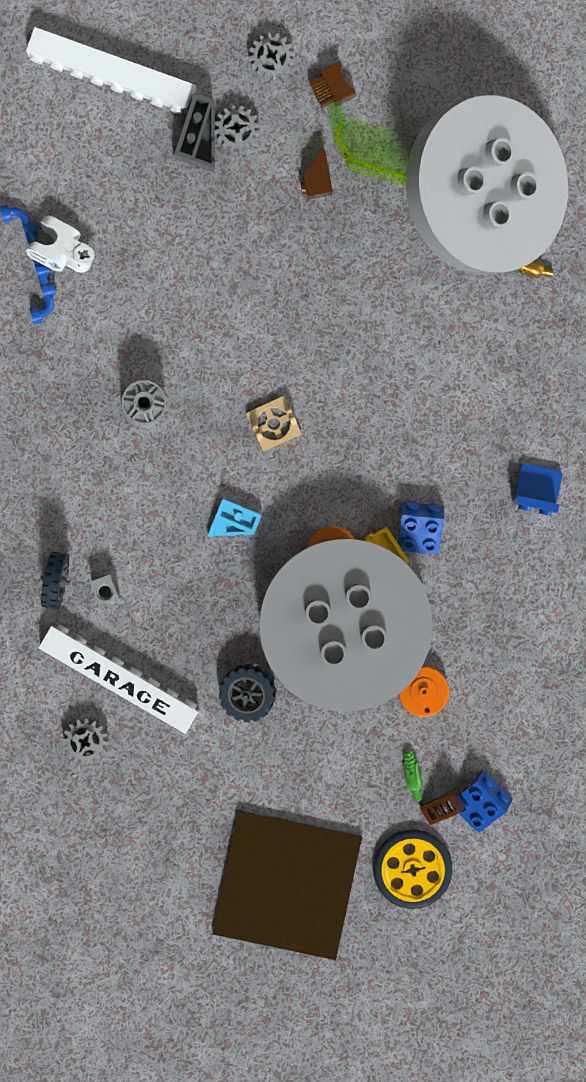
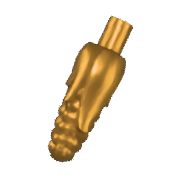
(536, 269)

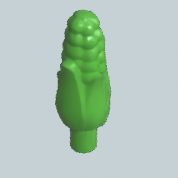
(412, 775)

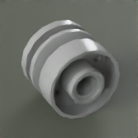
(146, 391)

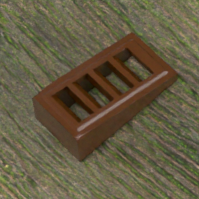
(455, 800)

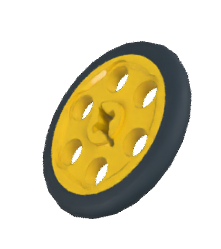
(394, 848)

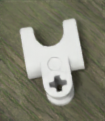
(64, 251)

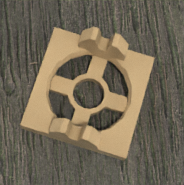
(279, 403)

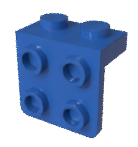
(538, 489)
(421, 527)
(484, 802)

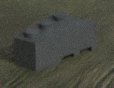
(197, 137)

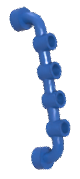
(47, 288)

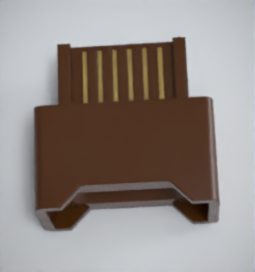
(331, 86)

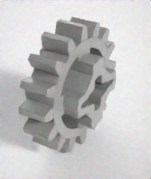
(264, 61)
(246, 127)
(77, 736)

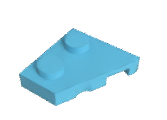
(234, 520)

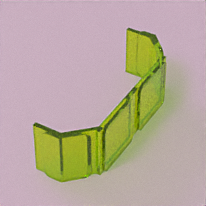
(365, 167)

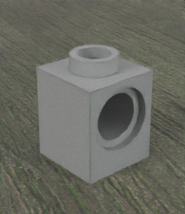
(98, 584)

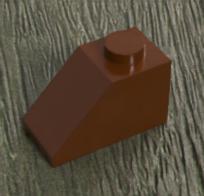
(317, 178)

